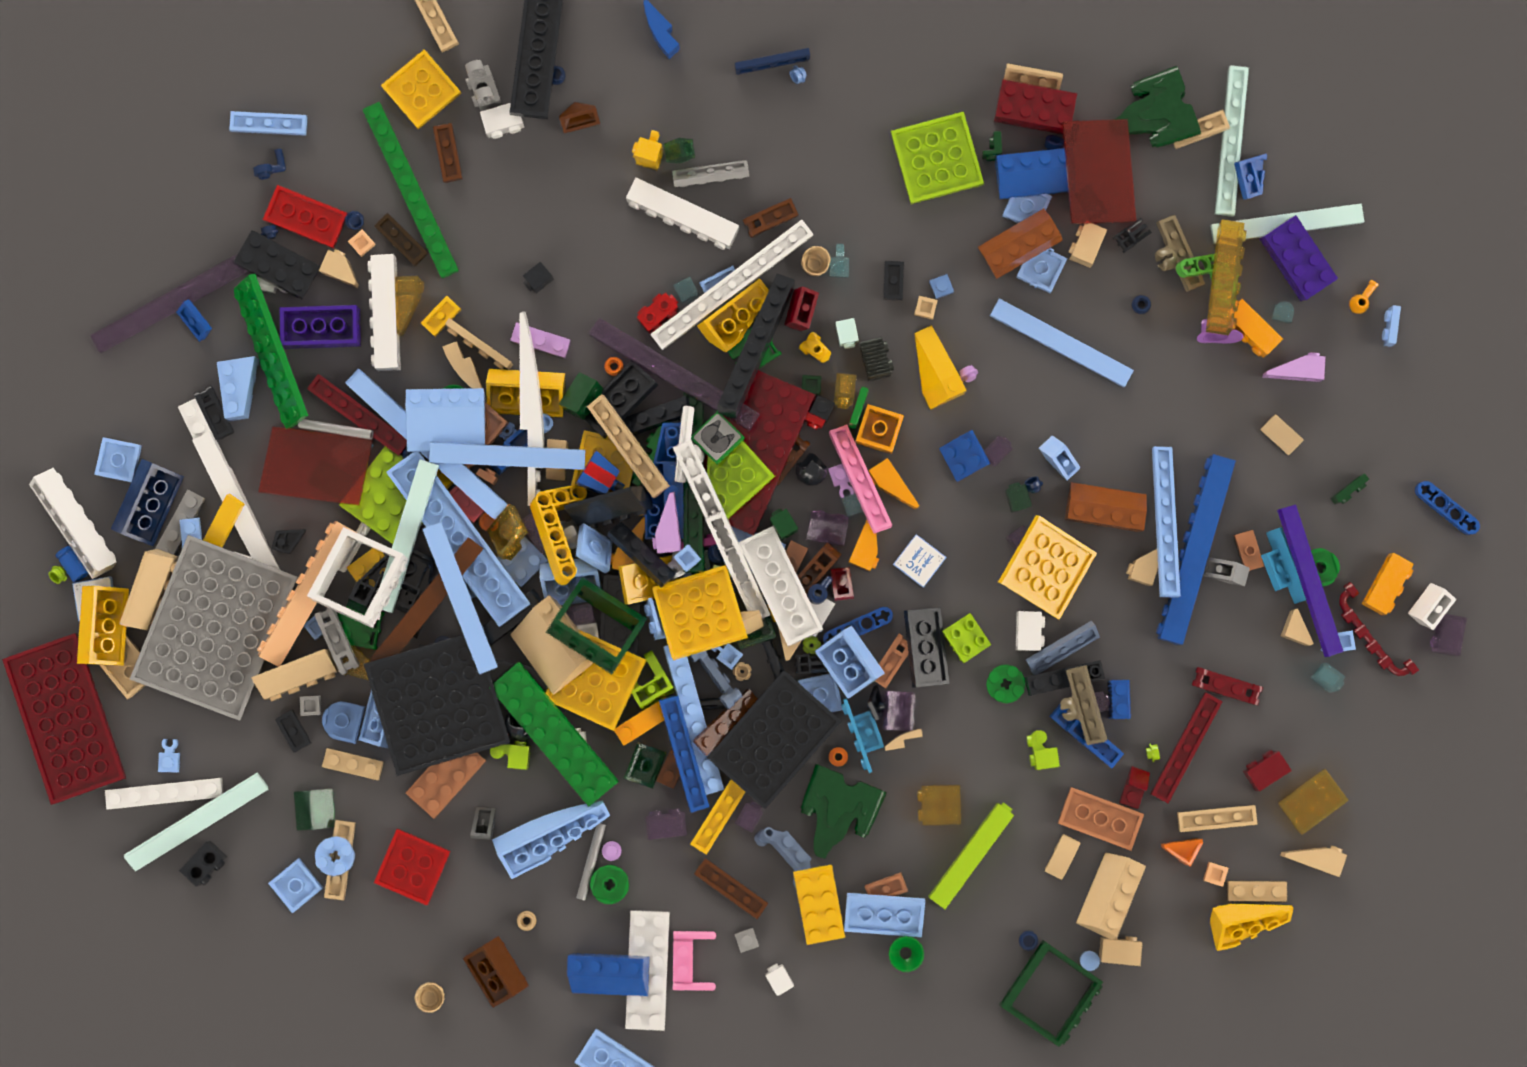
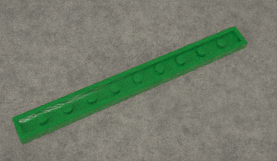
(410, 190)

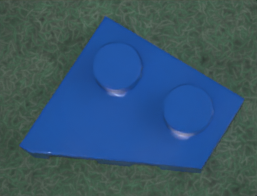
(1251, 176)

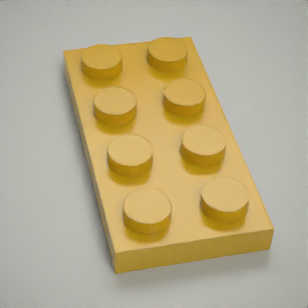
(819, 904)

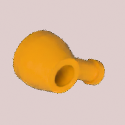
(1354, 305)

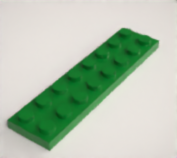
(270, 351)
(554, 734)

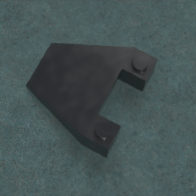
(415, 582)

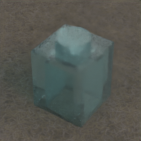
(1328, 677)

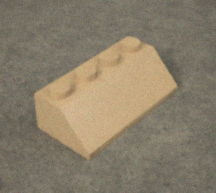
(148, 589)
(296, 674)
(1110, 895)

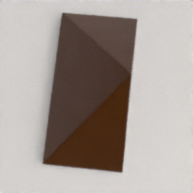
(578, 117)

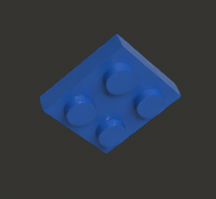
(964, 455)

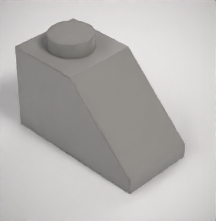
(1226, 571)

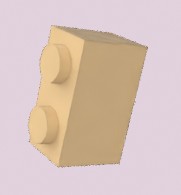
(1087, 245)
(1120, 951)

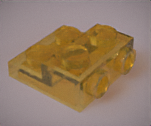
(507, 533)
(939, 805)

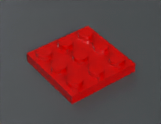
(412, 867)

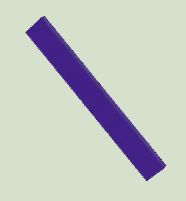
(1310, 580)

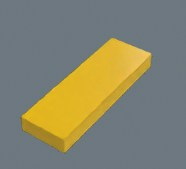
(224, 521)

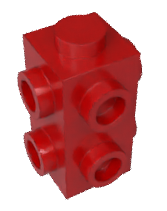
(661, 309)

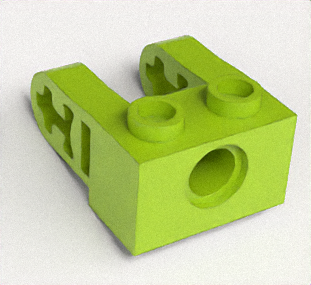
(655, 689)

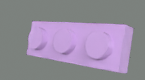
(544, 341)

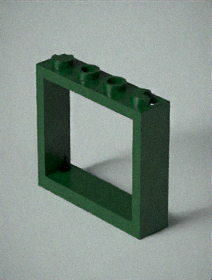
(609, 606)
(1082, 1006)

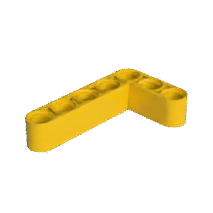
(554, 528)

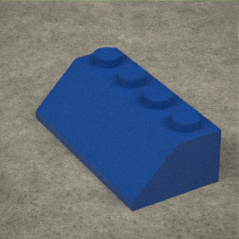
(1031, 173)
(608, 974)

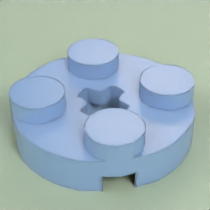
(330, 845)

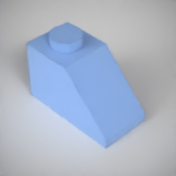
(1059, 457)

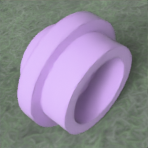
(968, 373)
(611, 850)

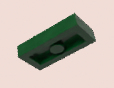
(1344, 494)

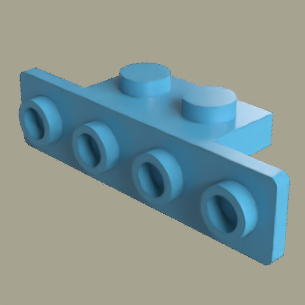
(1281, 566)
(866, 733)

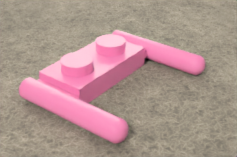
(684, 960)

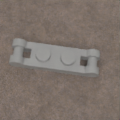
(336, 640)

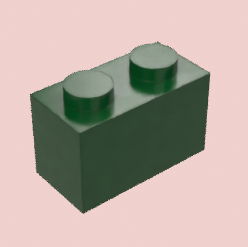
(580, 395)
(783, 523)

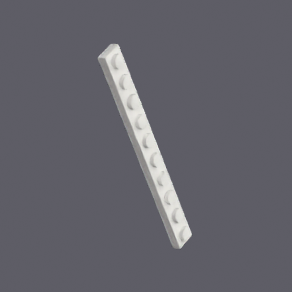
(732, 284)

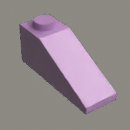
(1306, 368)
(668, 534)

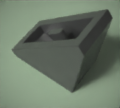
(483, 823)

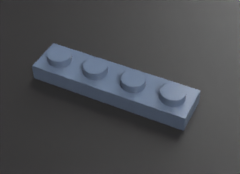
(1062, 648)

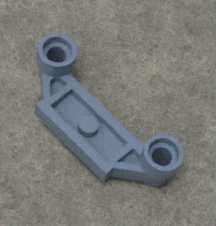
(729, 695)
(786, 846)

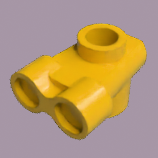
(815, 348)

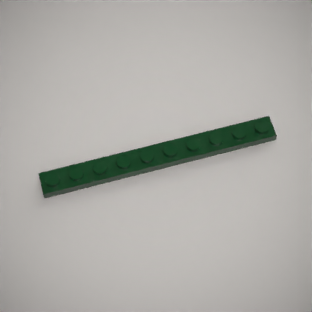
(692, 514)

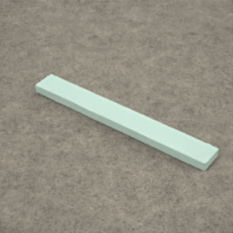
(1231, 140)
(1310, 220)
(411, 521)
(196, 822)

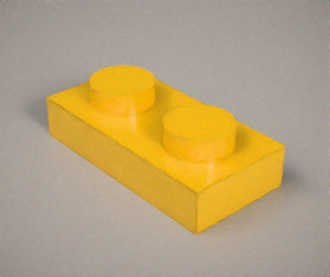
(439, 315)

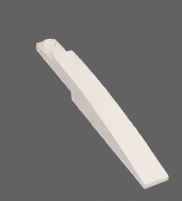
(530, 401)
(226, 482)
(720, 528)

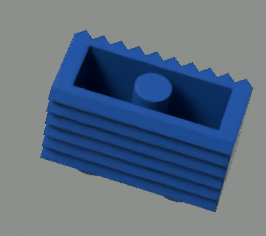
(1119, 699)

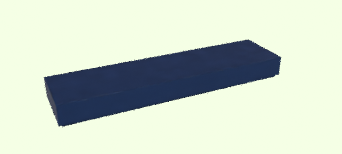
(772, 61)

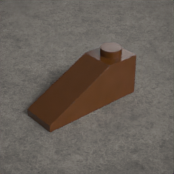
(818, 566)

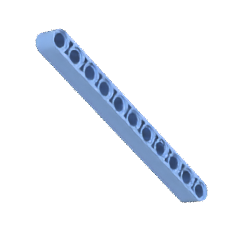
(396, 417)

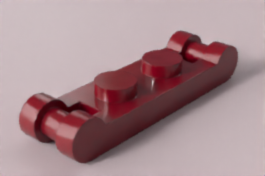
(1227, 686)

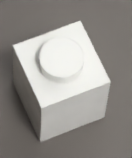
(779, 979)

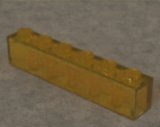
(1225, 277)

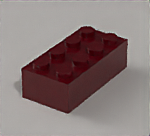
(1034, 106)

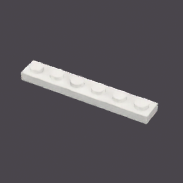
(163, 793)

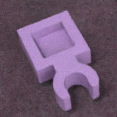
(840, 478)

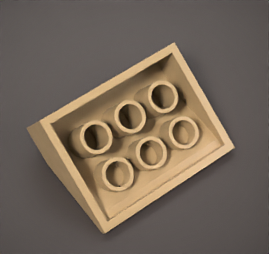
(548, 656)

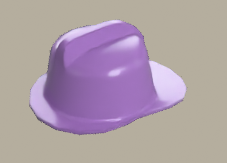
(1206, 337)

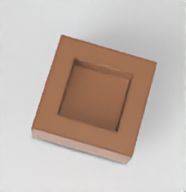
(487, 475)

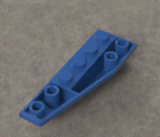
(665, 461)

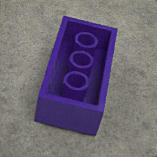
(1298, 258)
(320, 327)

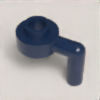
(1054, 142)
(265, 170)
(820, 587)

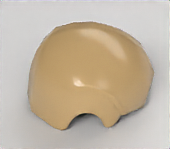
(815, 261)
(429, 997)

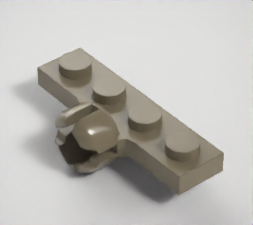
(1175, 250)
(1083, 705)

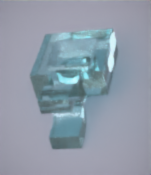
(839, 265)

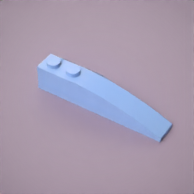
(540, 838)

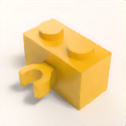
(648, 152)

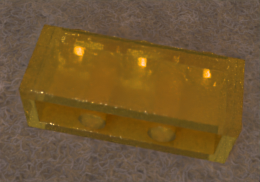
(844, 390)

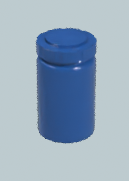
(71, 564)

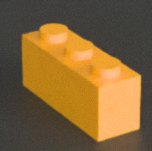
(1255, 330)
(1388, 584)

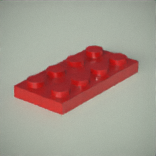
(305, 216)

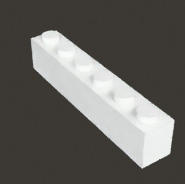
(682, 213)
(383, 303)
(73, 523)

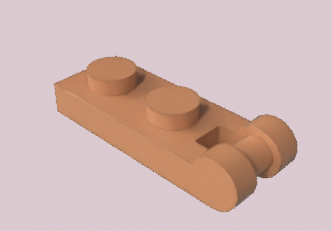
(892, 661)

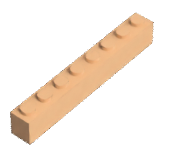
(299, 605)

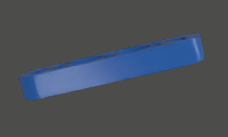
(1446, 509)
(856, 623)

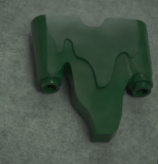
(1162, 110)
(837, 806)

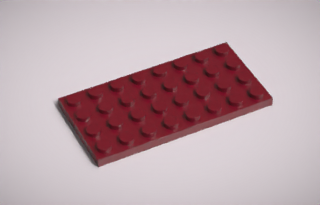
(771, 438)
(64, 719)

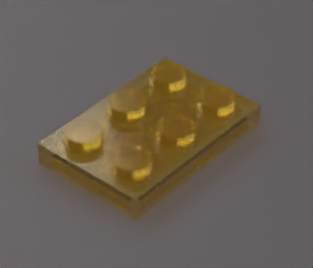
(1313, 801)

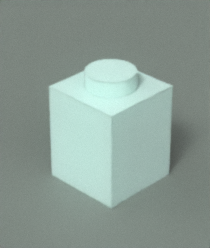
(846, 333)

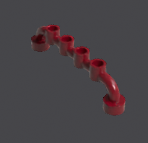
(1372, 645)

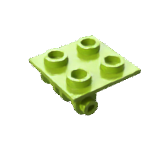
(966, 638)

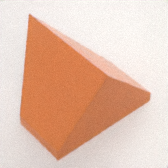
(1184, 850)

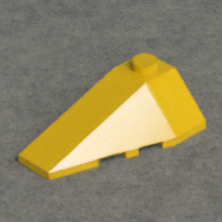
(731, 321)
(937, 373)
(1239, 921)

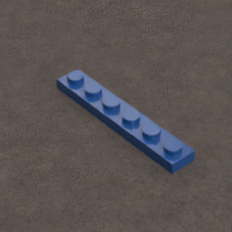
(684, 753)

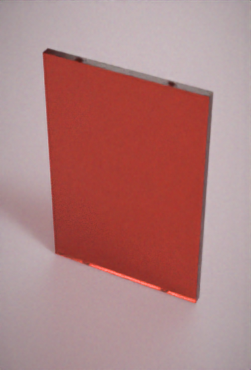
(1099, 171)
(315, 466)

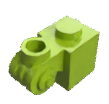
(517, 754)
(1042, 757)

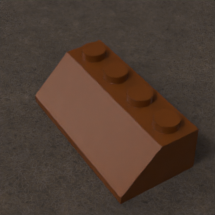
(1020, 243)
(1106, 507)

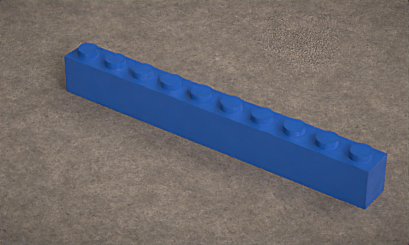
(1196, 548)

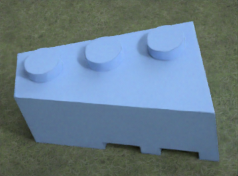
(237, 386)

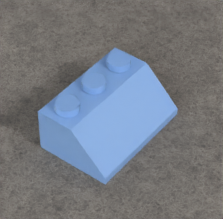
(562, 592)
(849, 662)
(371, 728)

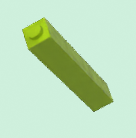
(971, 855)

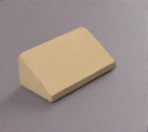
(1282, 434)

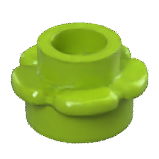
(57, 574)
(806, 642)
(1153, 752)

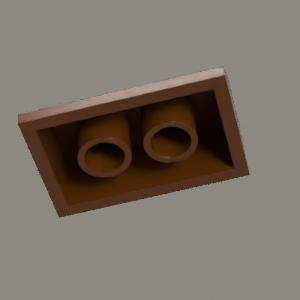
(495, 971)

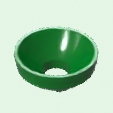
(911, 963)

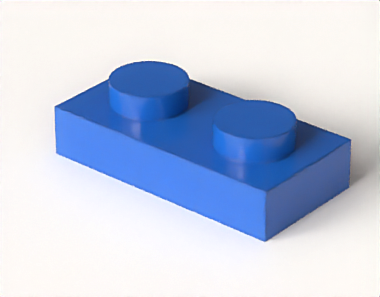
(194, 320)

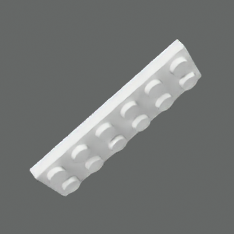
(780, 586)
(649, 938)

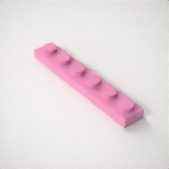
(860, 479)

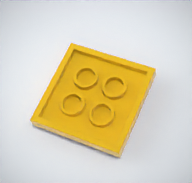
(421, 89)
(595, 442)

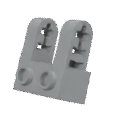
(479, 76)

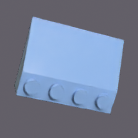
(444, 417)

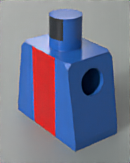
(599, 475)

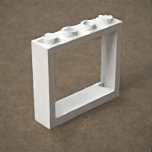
(332, 565)

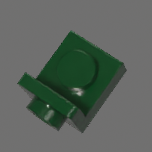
(995, 143)

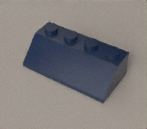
(147, 502)

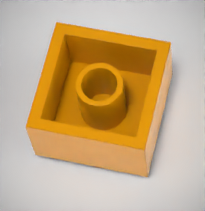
(879, 429)

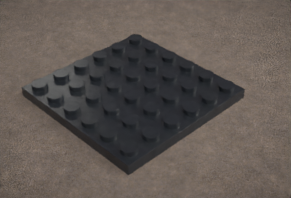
(435, 705)

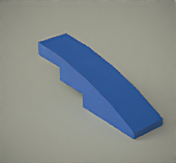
(1104, 751)

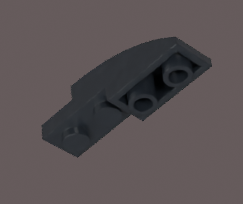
(1058, 678)

